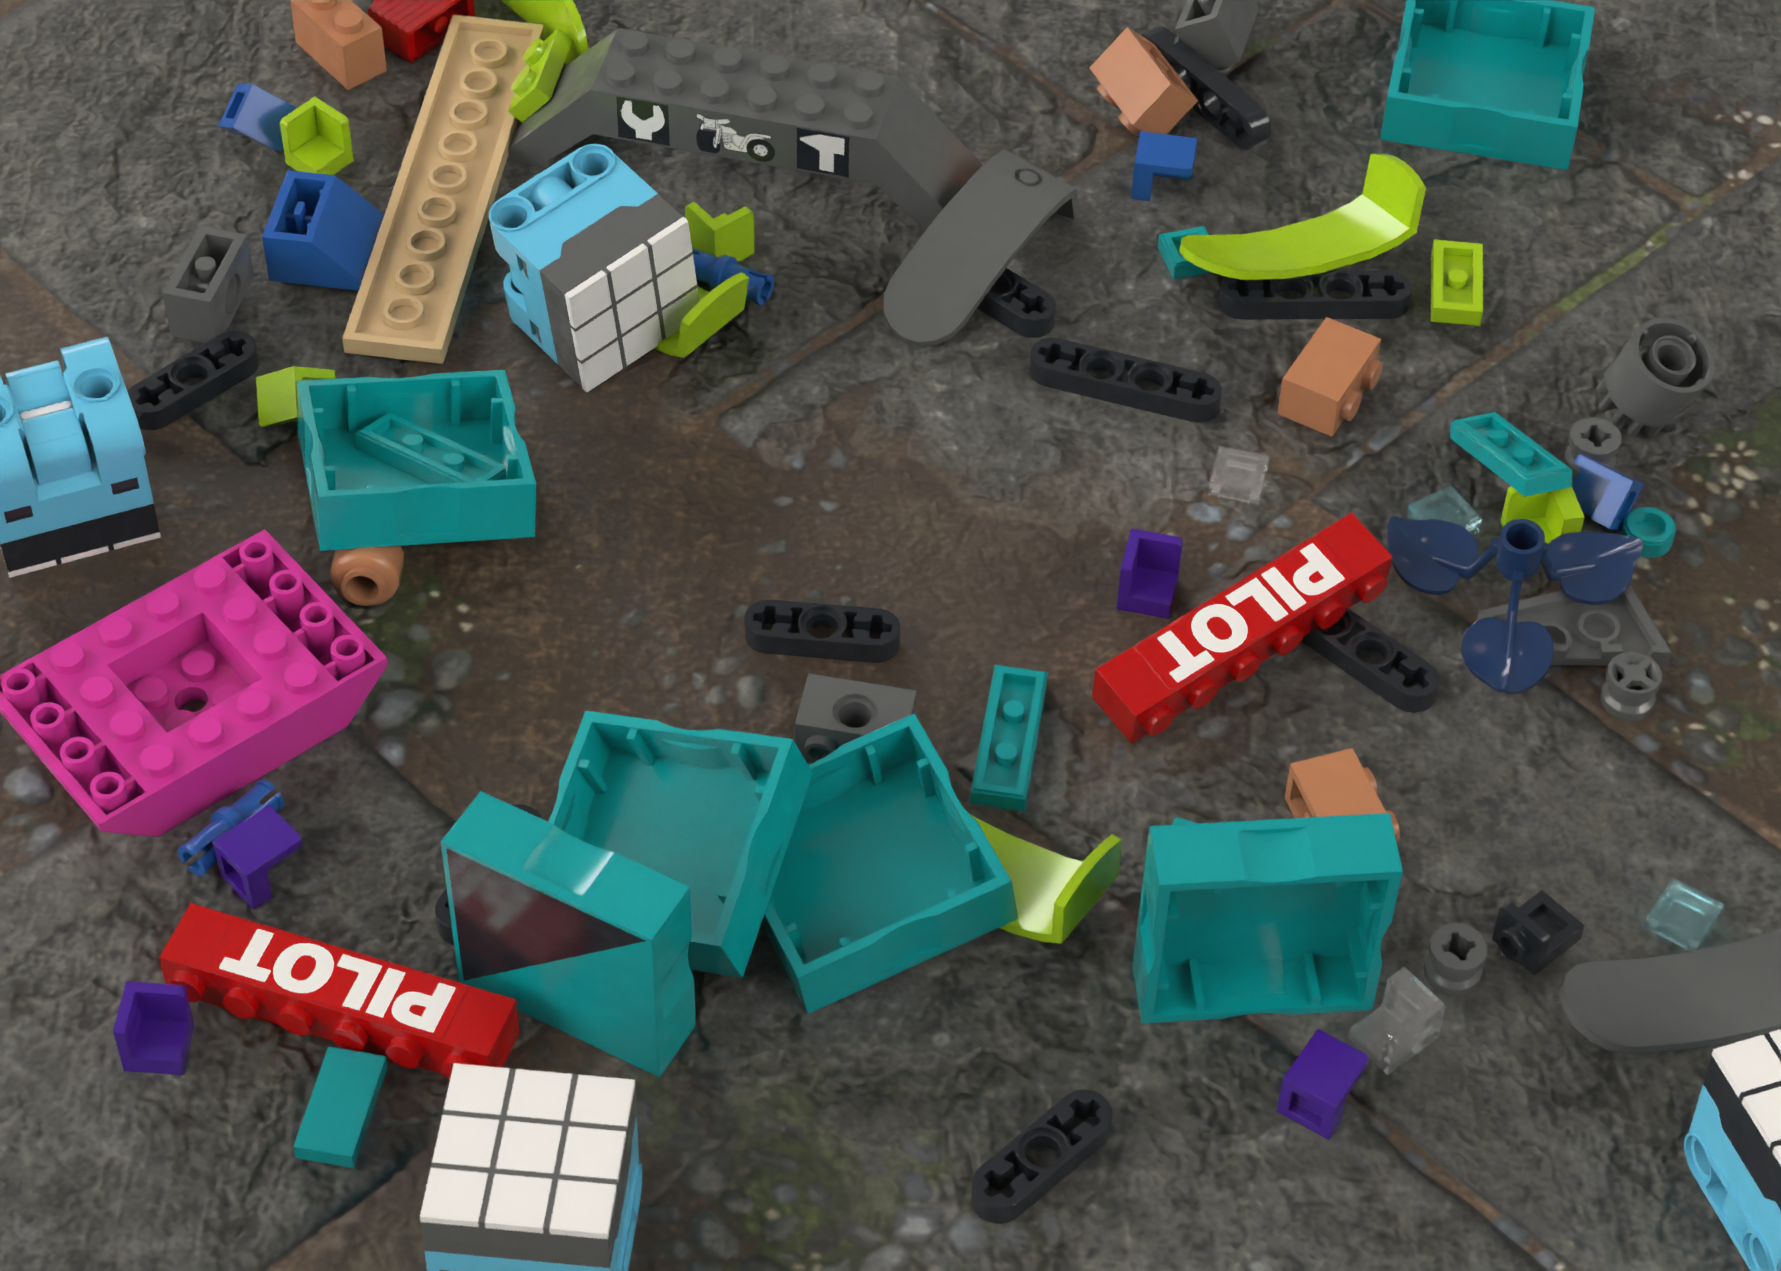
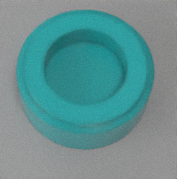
(1652, 527)

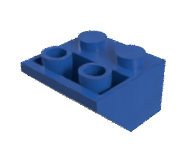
(320, 232)

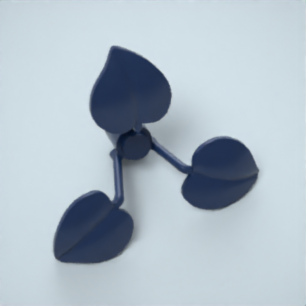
(1502, 653)

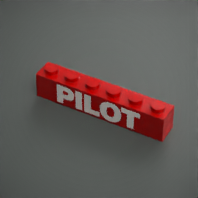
(1241, 628)
(337, 994)

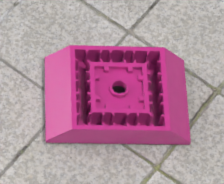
(234, 633)

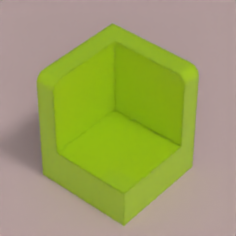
(316, 138)
(723, 234)
(279, 393)
(1553, 511)

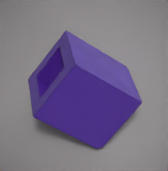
(1149, 573)
(251, 850)
(154, 1028)
(1319, 1083)

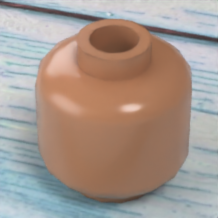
(367, 574)

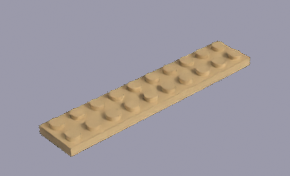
(442, 195)

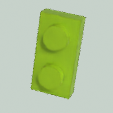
(539, 78)
(1456, 282)

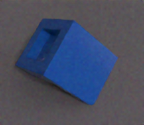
(256, 115)
(1163, 157)
(1604, 492)

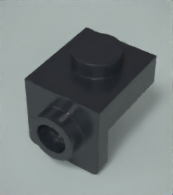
(1536, 931)

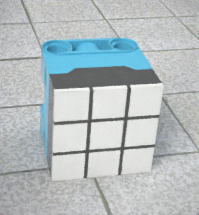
(594, 263)
(533, 1173)

